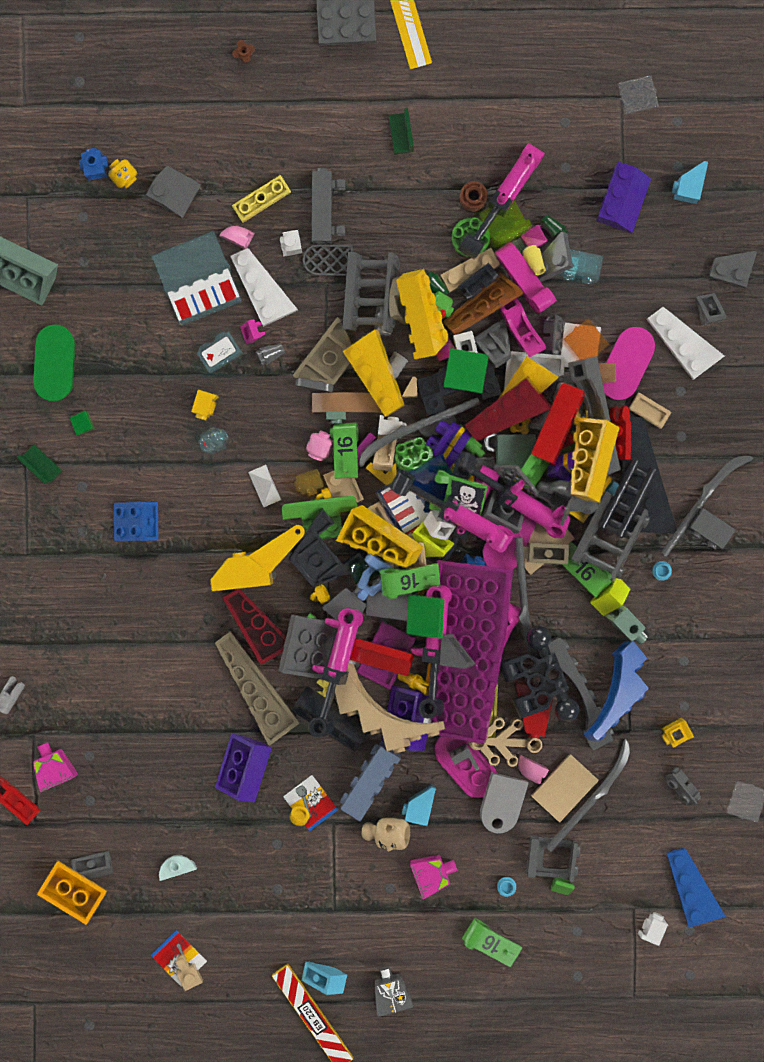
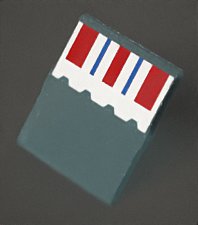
(197, 278)

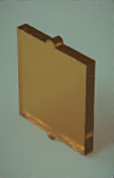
(586, 340)

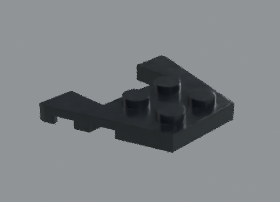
(315, 557)

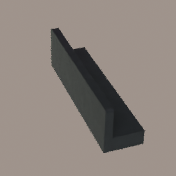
(346, 728)

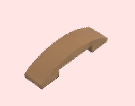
(344, 402)

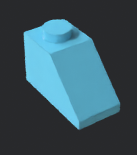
(690, 185)
(419, 806)
(324, 978)

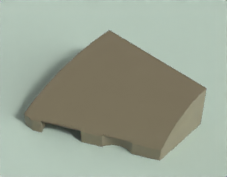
(396, 309)

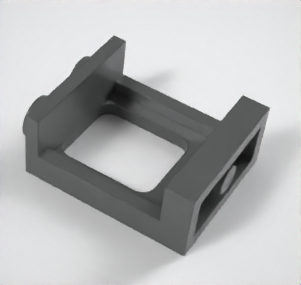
(535, 858)

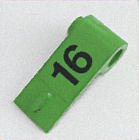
(345, 450)
(590, 576)
(398, 582)
(491, 943)

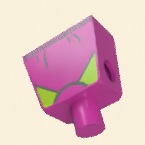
(52, 767)
(431, 874)

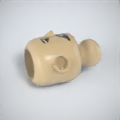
(388, 833)

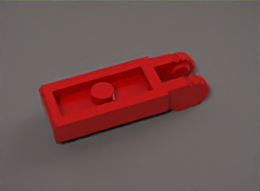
(621, 418)
(18, 802)

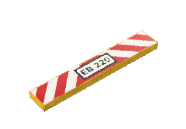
(311, 1015)

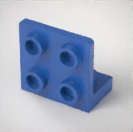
(136, 521)

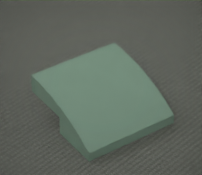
(514, 449)

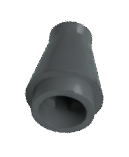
(268, 354)

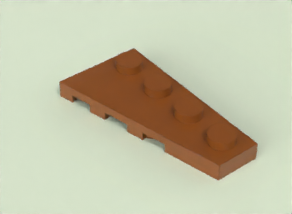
(483, 304)

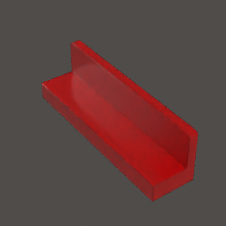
(558, 423)
(381, 657)

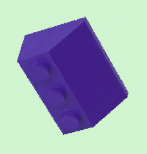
(624, 197)
(405, 706)
(243, 768)

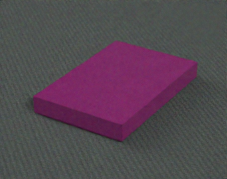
(390, 637)

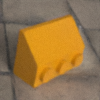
(72, 892)

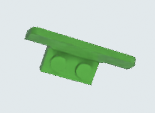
(309, 510)

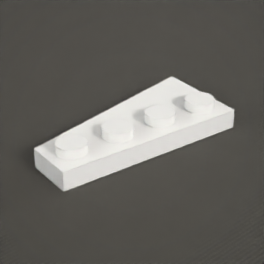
(263, 291)
(686, 345)

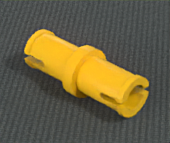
(415, 682)

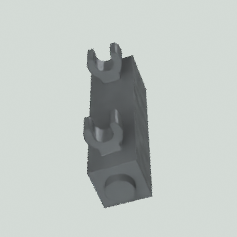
(322, 206)

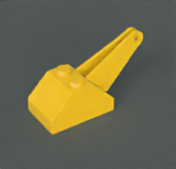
(256, 568)

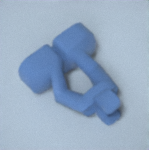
(375, 564)

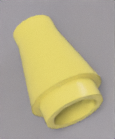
(534, 259)

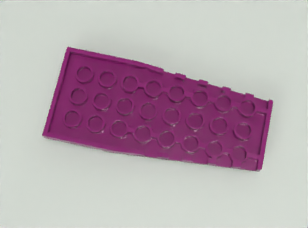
(479, 624)

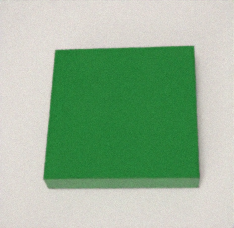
(466, 370)
(425, 616)

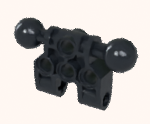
(526, 704)

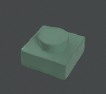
(336, 417)

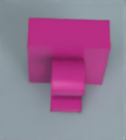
(250, 331)

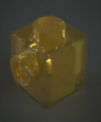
(309, 483)

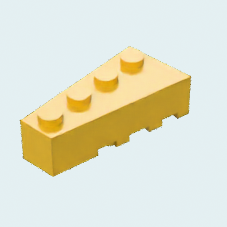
(421, 313)
(375, 371)
(592, 457)
(378, 537)

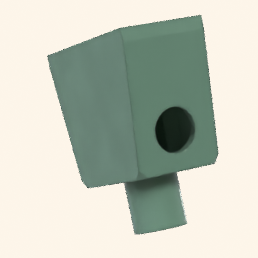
(627, 624)

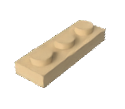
(460, 273)

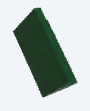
(401, 133)
(40, 465)

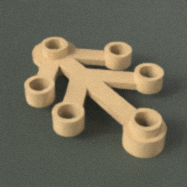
(502, 741)

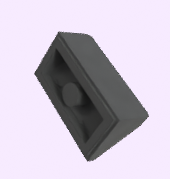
(93, 865)

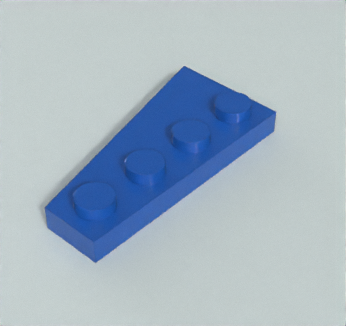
(694, 894)

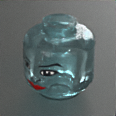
(213, 440)

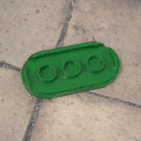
(54, 363)

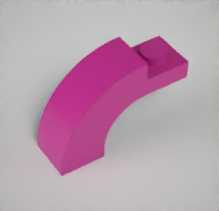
(521, 328)

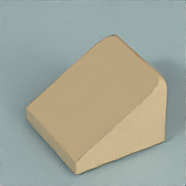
(411, 390)

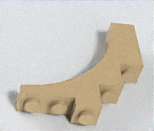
(396, 731)

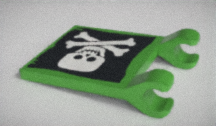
(468, 492)

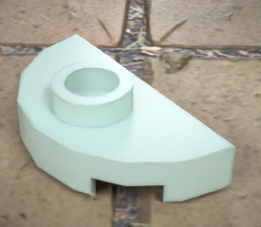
(176, 866)

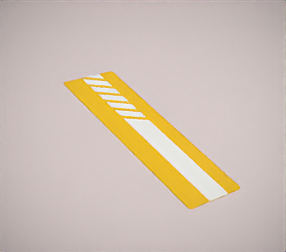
(411, 33)

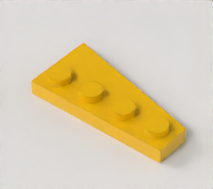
(537, 373)

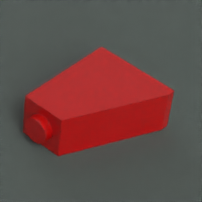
(537, 723)

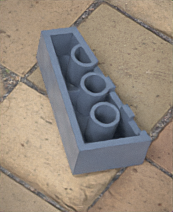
(370, 781)

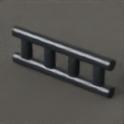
(629, 509)

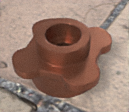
(245, 57)

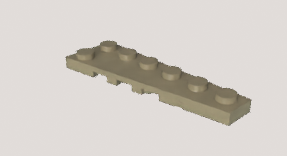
(263, 700)

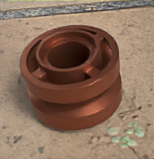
(473, 187)

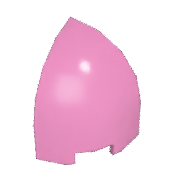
(238, 236)
(531, 769)

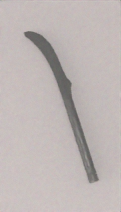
(404, 430)
(707, 491)
(524, 613)
(601, 790)

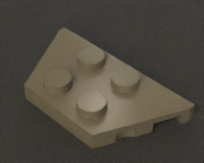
(327, 360)

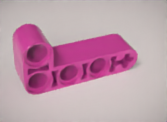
(523, 276)

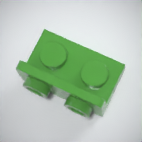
(534, 469)

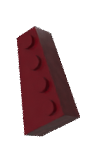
(513, 407)
(256, 627)

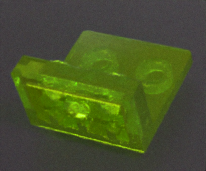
(507, 227)

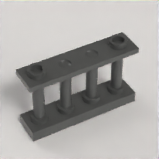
(355, 282)
(590, 538)

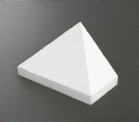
(264, 486)

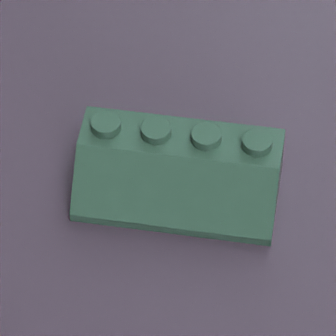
(25, 272)

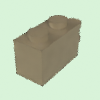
(546, 553)

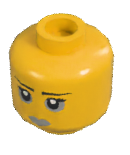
(122, 173)

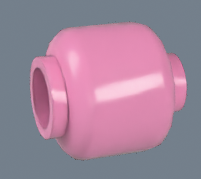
(319, 445)

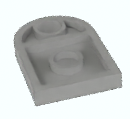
(502, 801)

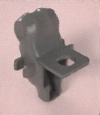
(559, 494)

